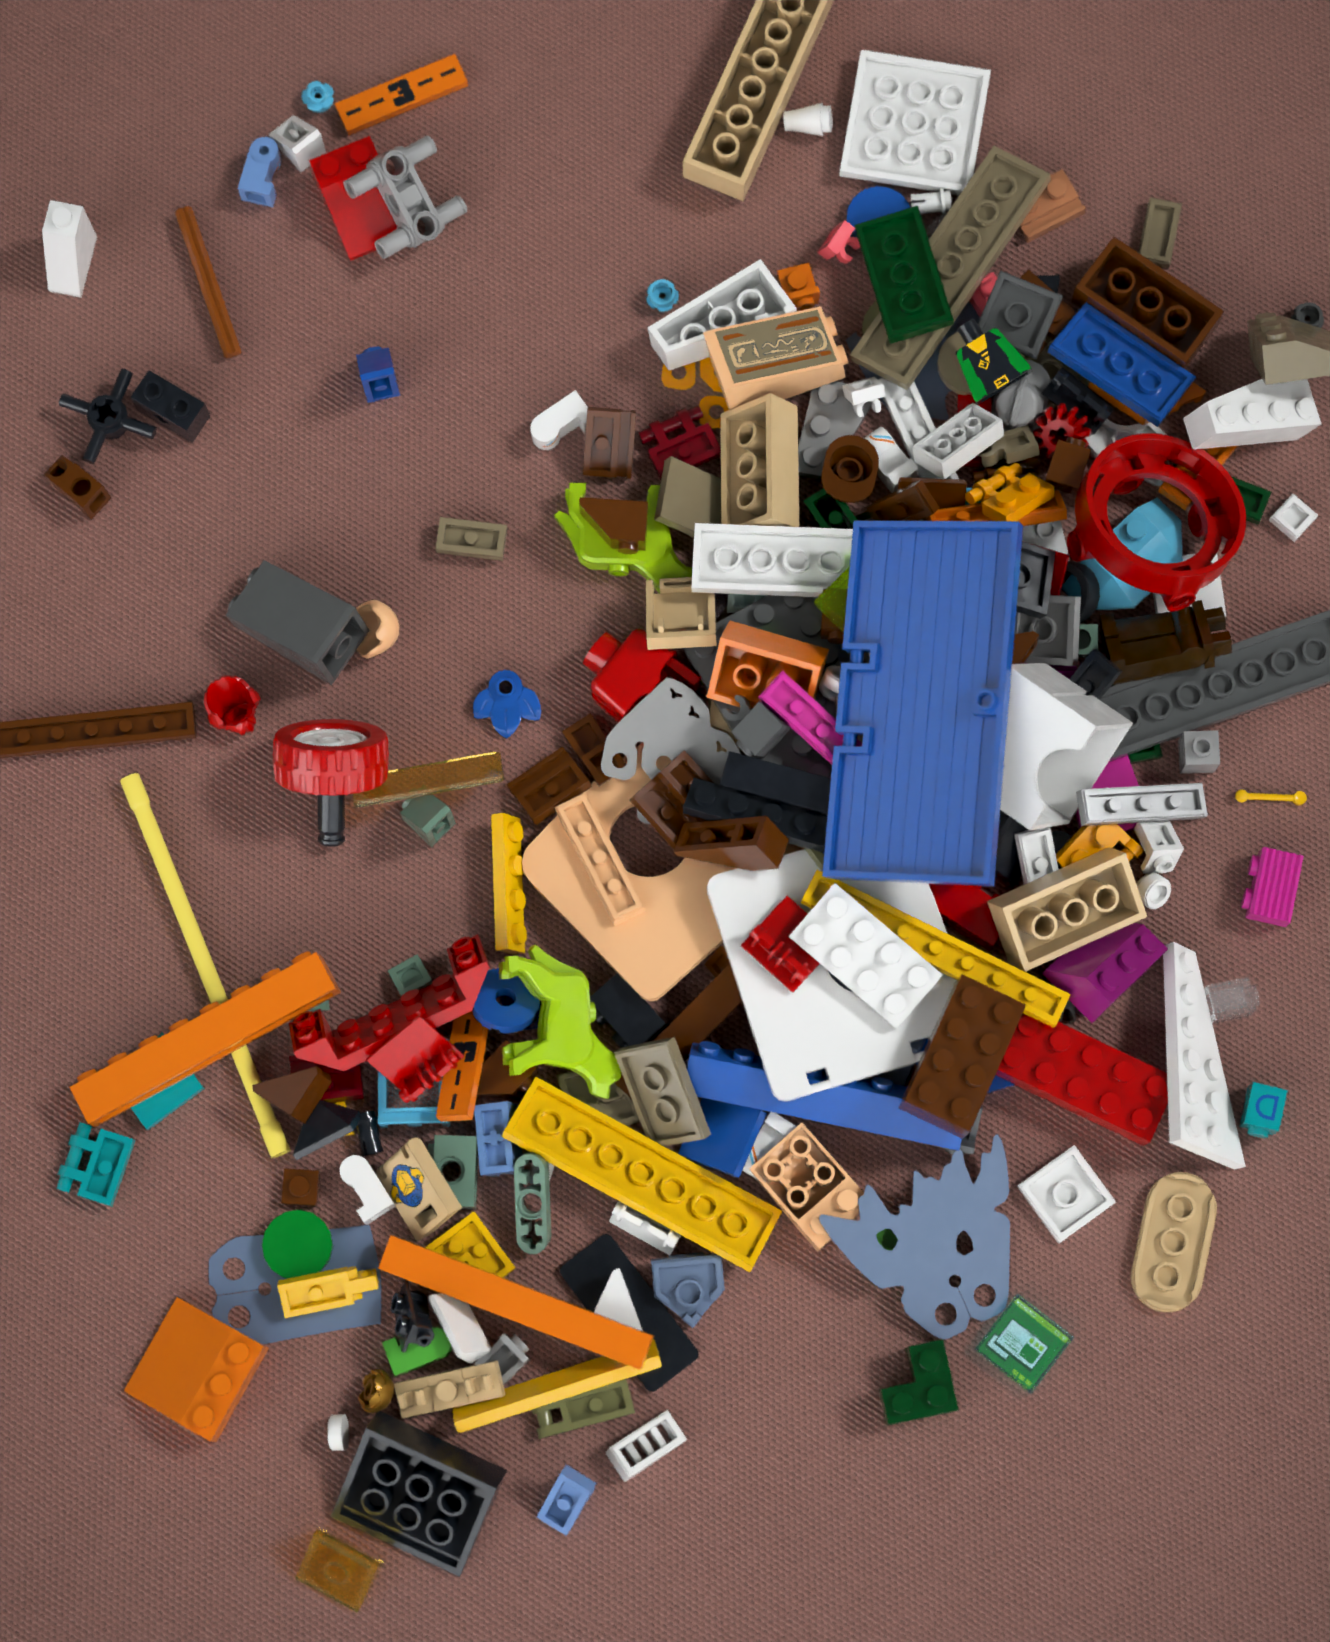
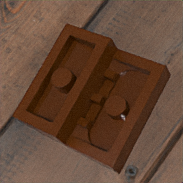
(664, 797)

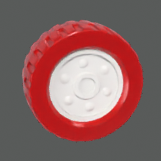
(330, 761)

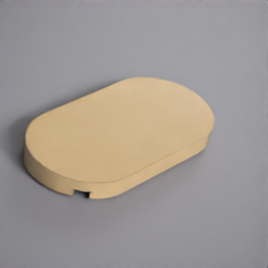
(1173, 1242)

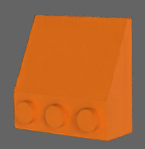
(196, 1370)

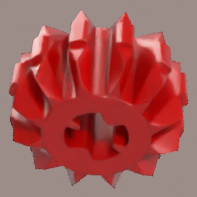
(1059, 418)

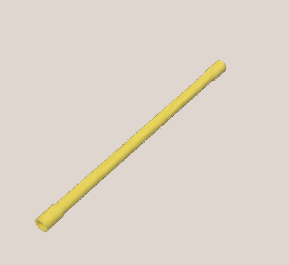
(140, 804)

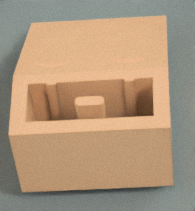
(807, 1184)

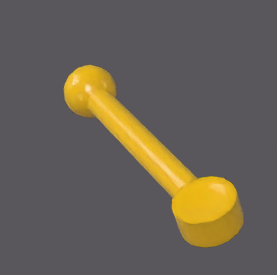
(1298, 798)

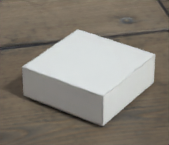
(1293, 517)

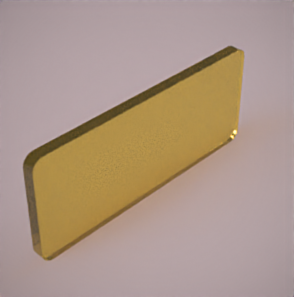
(435, 779)

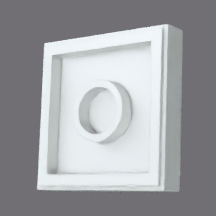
(1066, 1194)

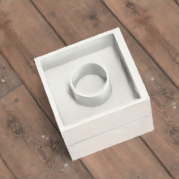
(1053, 745)

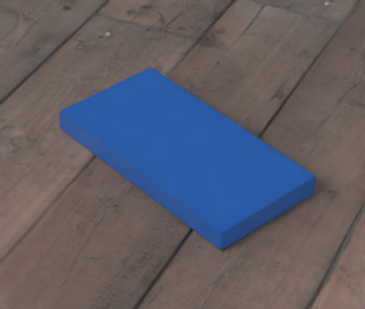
(1121, 364)

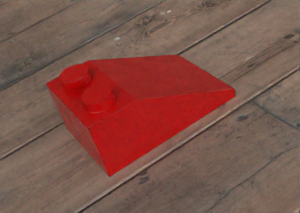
(358, 219)

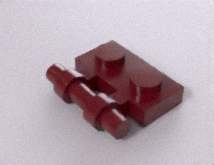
(693, 447)

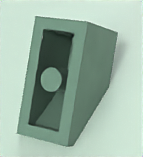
(428, 817)

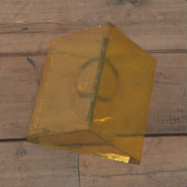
(339, 1569)

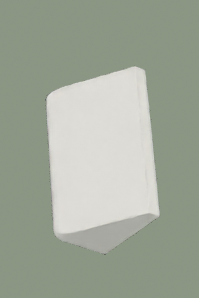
(460, 1327)

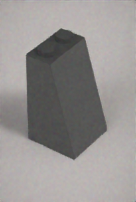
(298, 621)

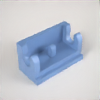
(494, 1152)

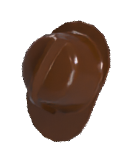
(850, 469)

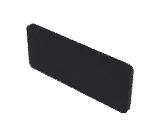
(588, 1276)

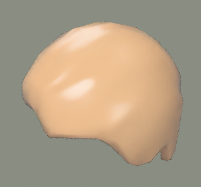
(382, 626)

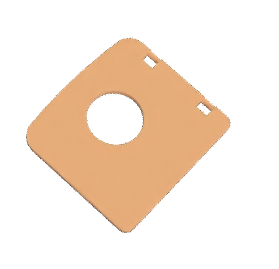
(678, 923)

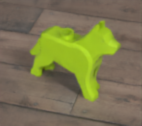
(594, 553)
(563, 1023)

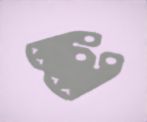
(667, 731)

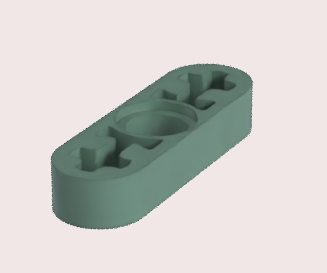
(543, 1226)

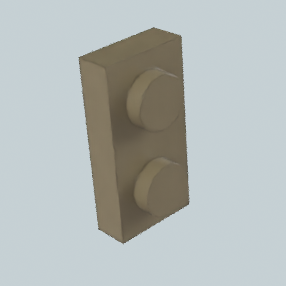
(471, 538)

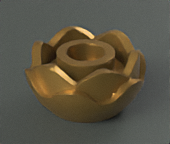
(377, 1391)

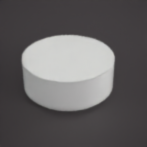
(338, 1432)

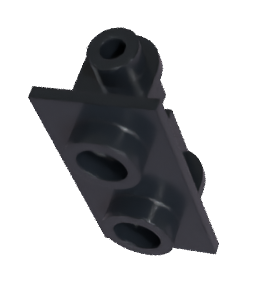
(1072, 392)
(411, 1317)

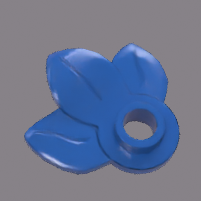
(506, 708)

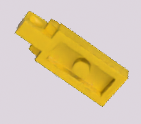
(325, 1290)

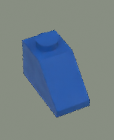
(377, 374)

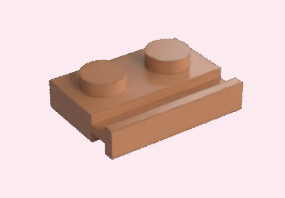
(1053, 208)

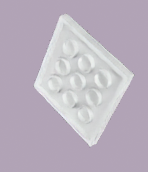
(914, 122)

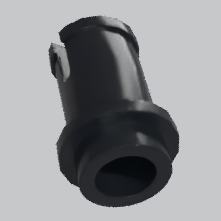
(369, 1134)

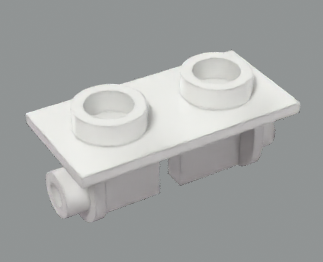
(644, 1228)

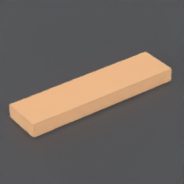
(600, 859)

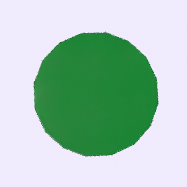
(297, 1244)

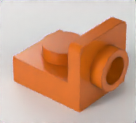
(799, 286)

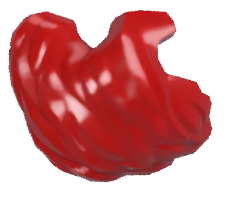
(231, 704)

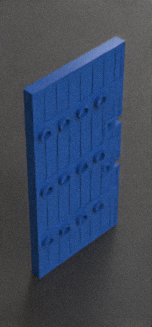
(930, 703)

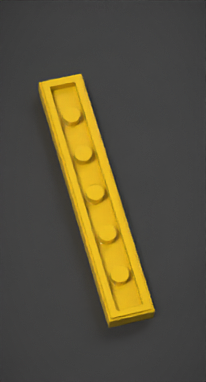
(550, 1389)

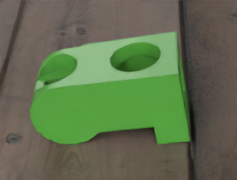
(415, 1355)

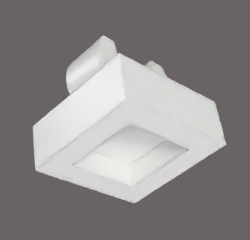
(864, 391)

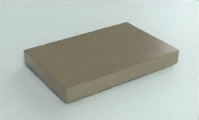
(662, 1092)

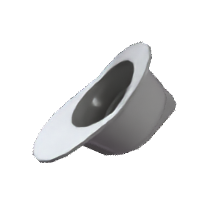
(1023, 400)

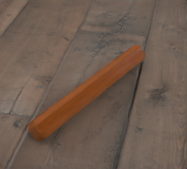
(208, 282)

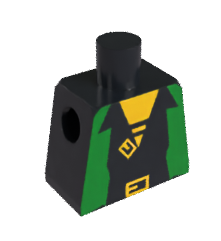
(989, 361)

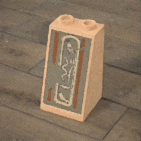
(776, 356)

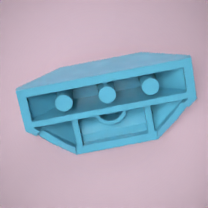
(1150, 533)

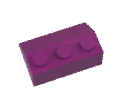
(1105, 968)

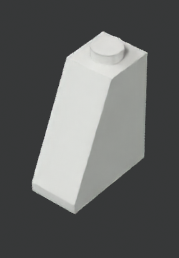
(67, 247)

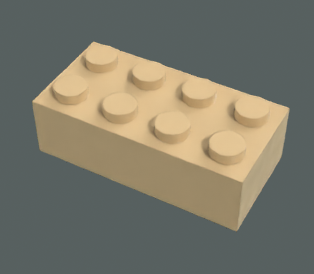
(1067, 909)

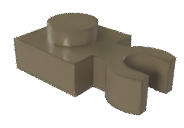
(1013, 447)

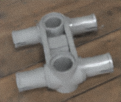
(405, 196)

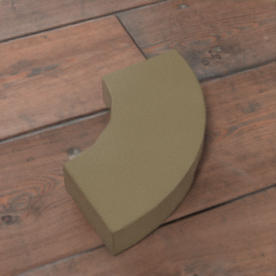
(618, 1106)

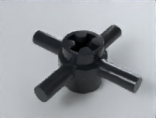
(112, 427)

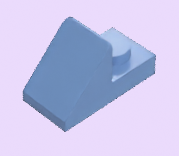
(566, 1500)

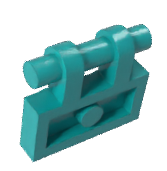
(104, 1168)

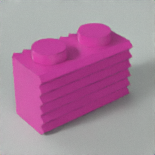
(1273, 886)

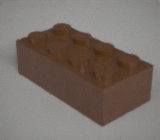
(1148, 302)
(962, 1056)

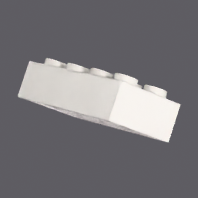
(958, 441)

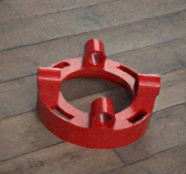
(1215, 514)

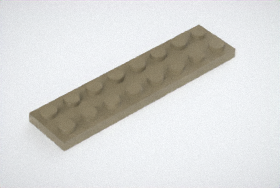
(964, 252)

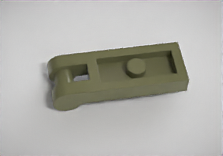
(586, 1409)

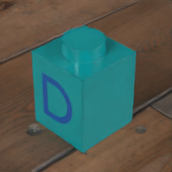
(1263, 1109)

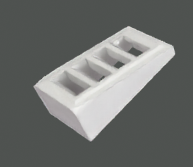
(620, 1463)

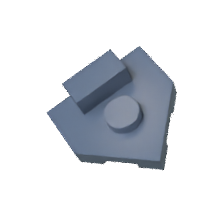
(688, 1283)

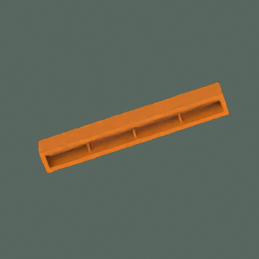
(204, 1039)

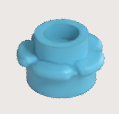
(320, 104)
(662, 287)

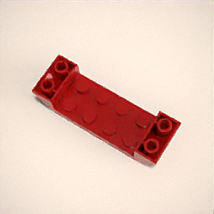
(437, 1004)

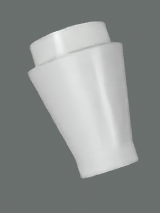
(810, 120)

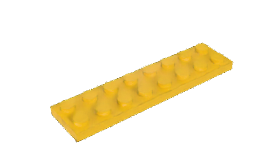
(642, 1174)

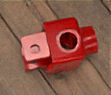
(631, 672)

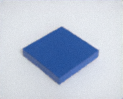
(731, 1137)

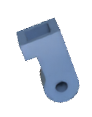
(258, 171)

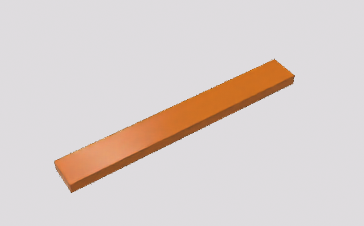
(516, 1302)

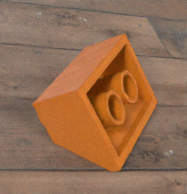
(753, 657)

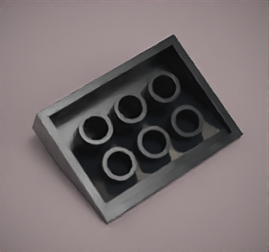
(418, 1493)

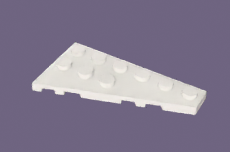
(1197, 1088)

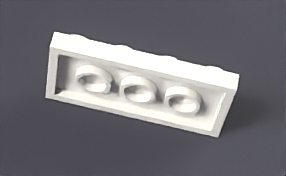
(865, 955)

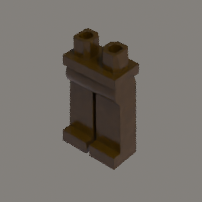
(1165, 641)

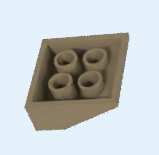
(1288, 349)

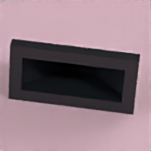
(324, 1126)

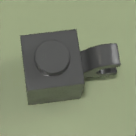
(759, 727)

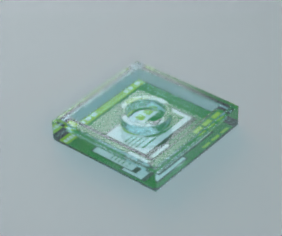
(1024, 1343)

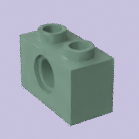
(464, 1152)

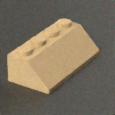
(760, 463)

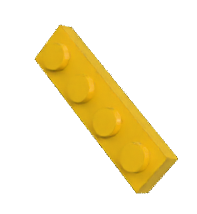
(508, 884)

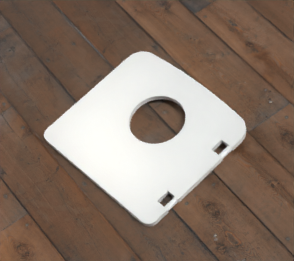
(821, 1020)

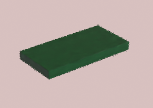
(904, 274)

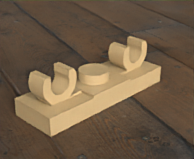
(449, 1389)

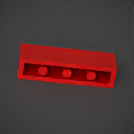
(967, 912)

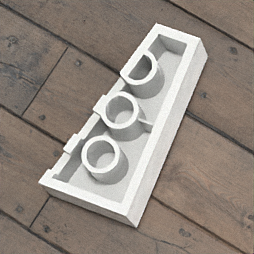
(739, 299)
(1254, 416)

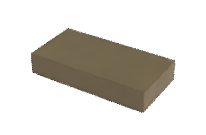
(1159, 231)

